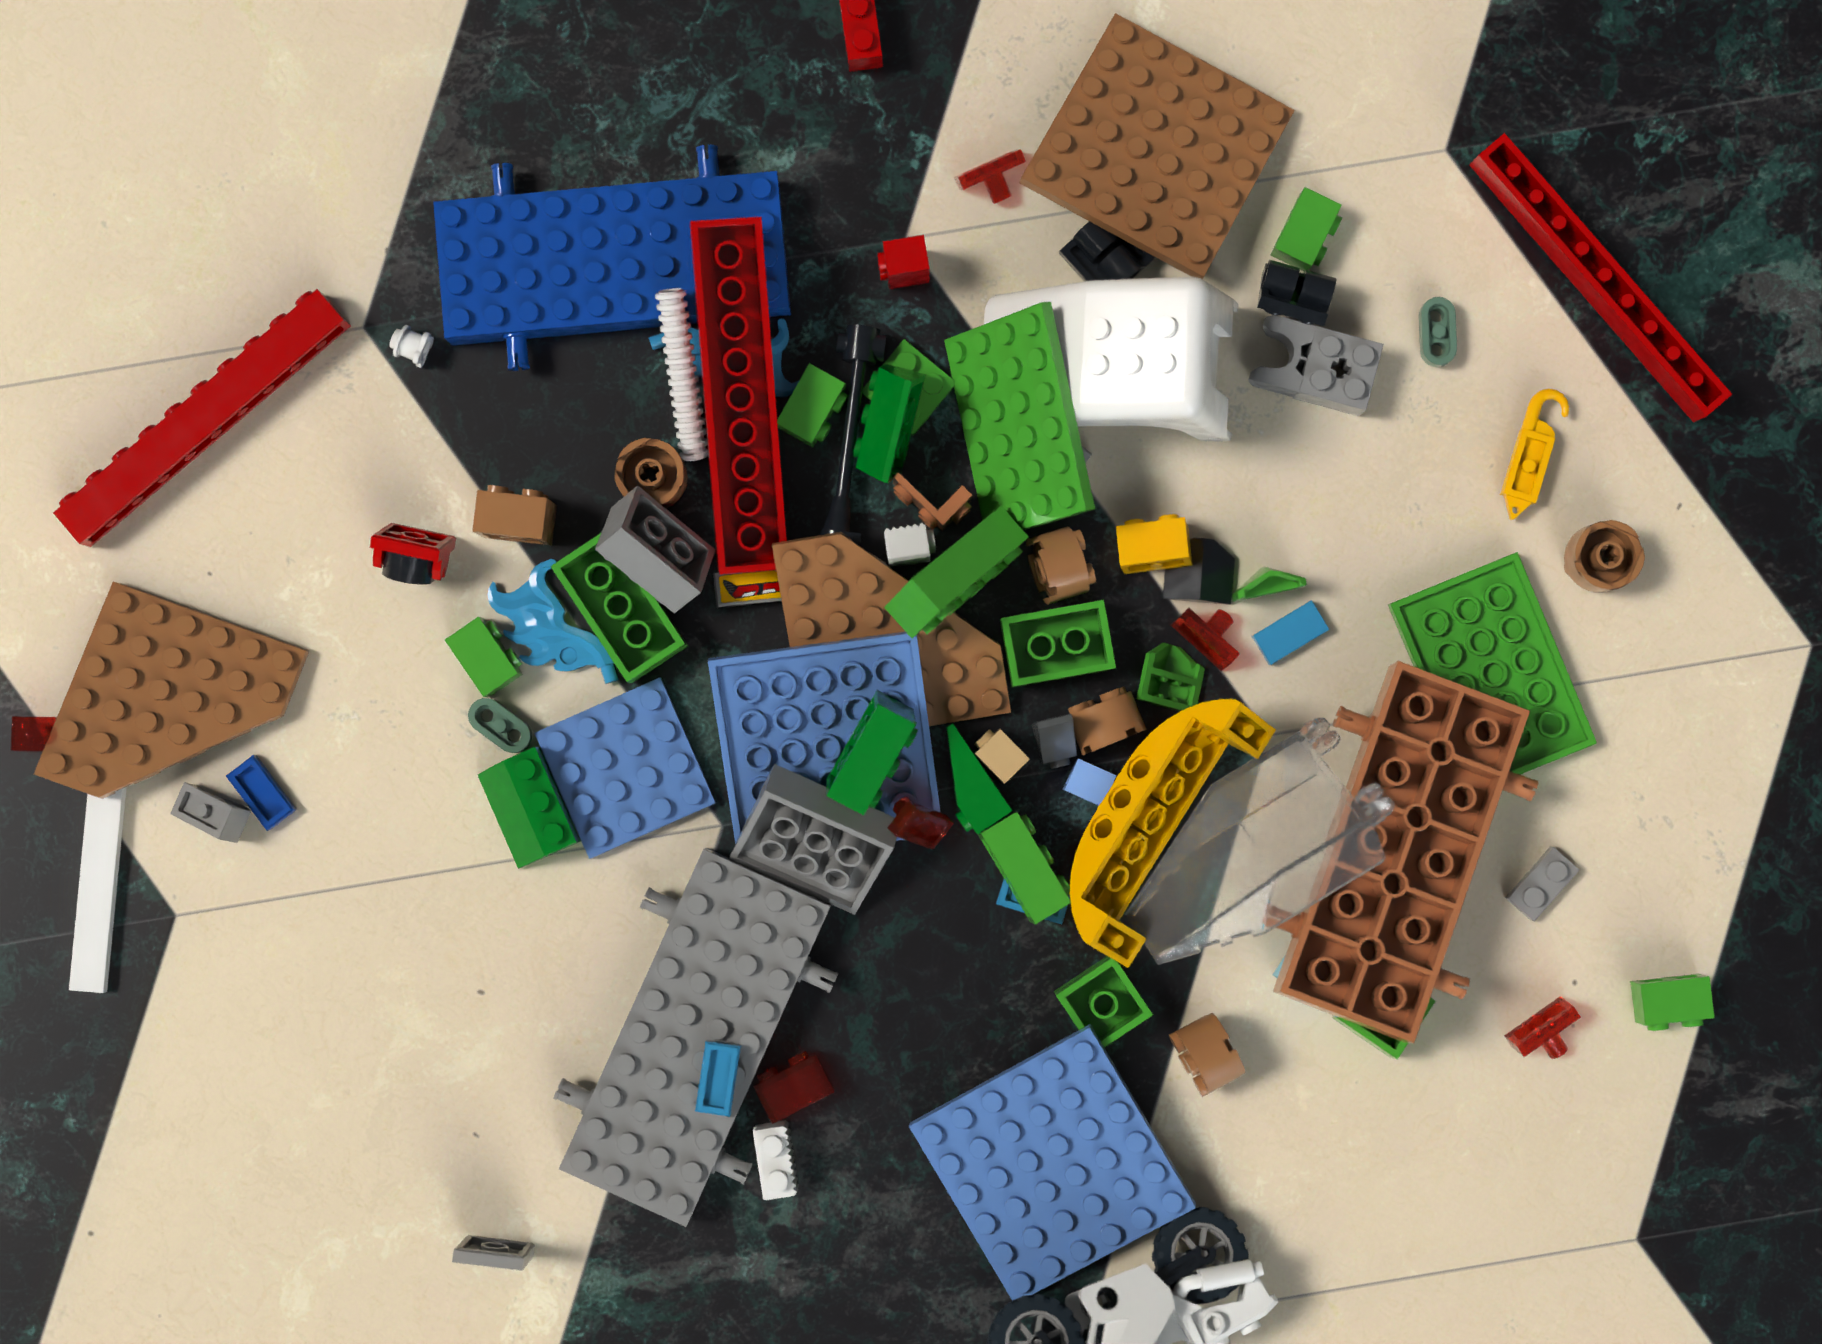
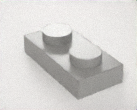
(1542, 883)

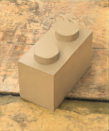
(1000, 754)

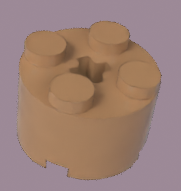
(659, 456)
(1621, 549)
(1060, 564)
(1106, 721)
(1207, 1054)

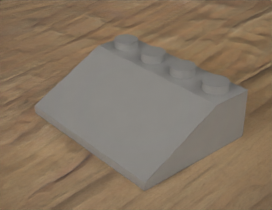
(814, 841)

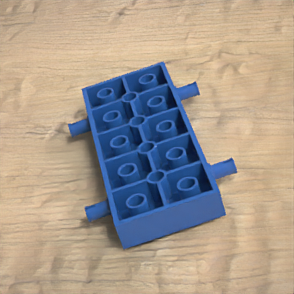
(589, 254)

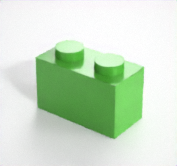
(1306, 230)
(812, 406)
(484, 656)
(1672, 1000)

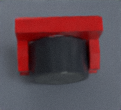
(411, 553)

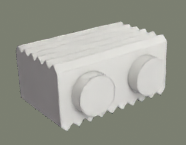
(909, 545)
(775, 1160)

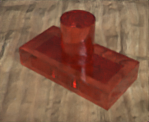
(992, 175)
(1207, 636)
(30, 733)
(919, 823)
(1544, 1029)

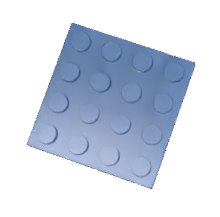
(625, 767)

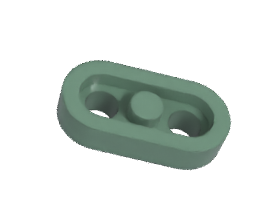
(1437, 333)
(500, 726)

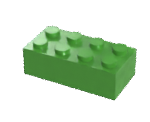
(957, 574)
(619, 611)

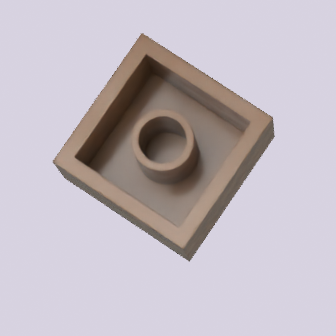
(513, 516)

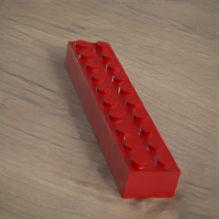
(738, 392)

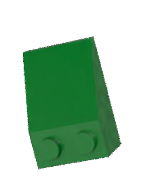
(974, 791)

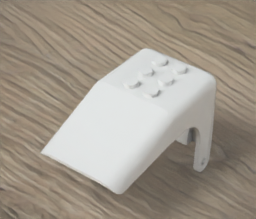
(1139, 350)

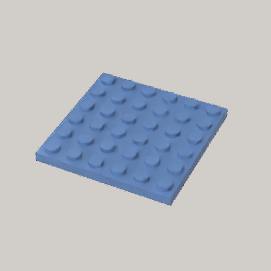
(802, 708)
(1052, 1164)

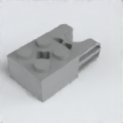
(1309, 370)

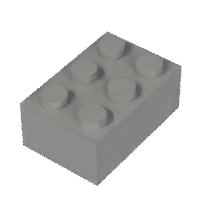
(655, 549)

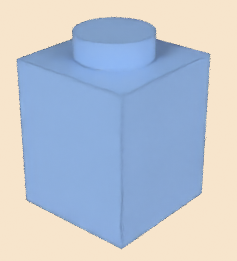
(1088, 782)

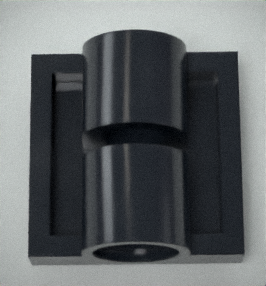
(1103, 256)
(1295, 294)

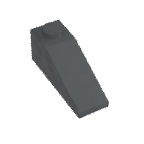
(1055, 740)

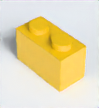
(1154, 544)

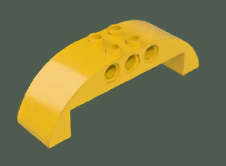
(1144, 813)

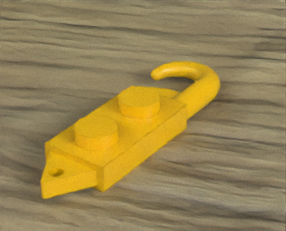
(1531, 454)

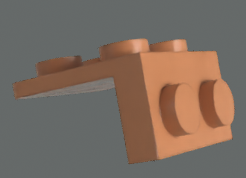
(954, 509)

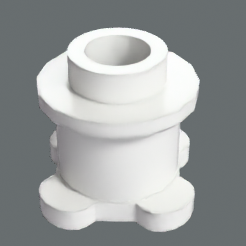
(411, 345)

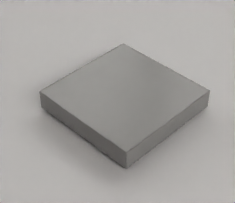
(493, 1252)

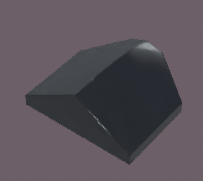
(1208, 577)

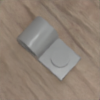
(210, 813)

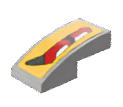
(746, 588)

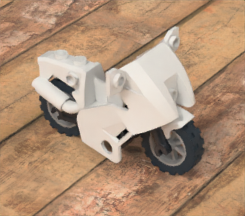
(1160, 1303)

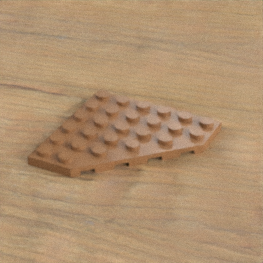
(840, 593)
(162, 691)

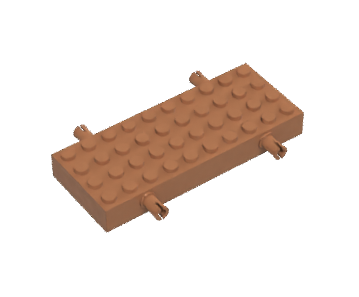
(1383, 937)

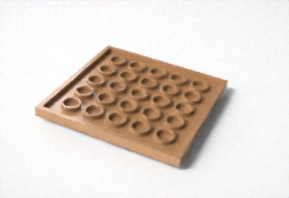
(1157, 147)

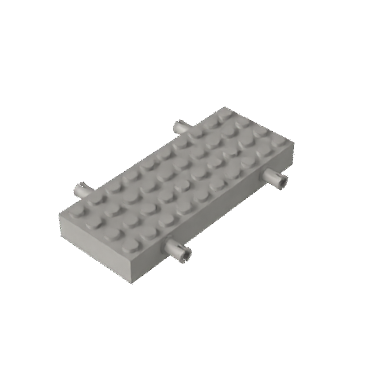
(719, 977)

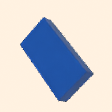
(261, 792)

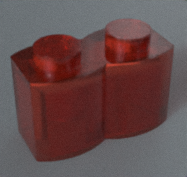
(793, 1087)

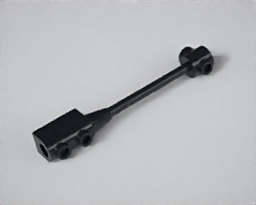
(861, 347)

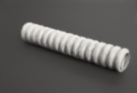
(682, 374)

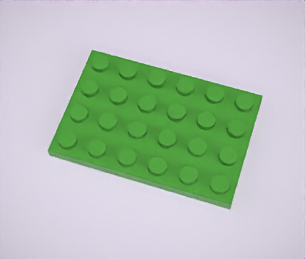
(1020, 418)
(1495, 640)

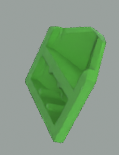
(1267, 582)
(1170, 678)

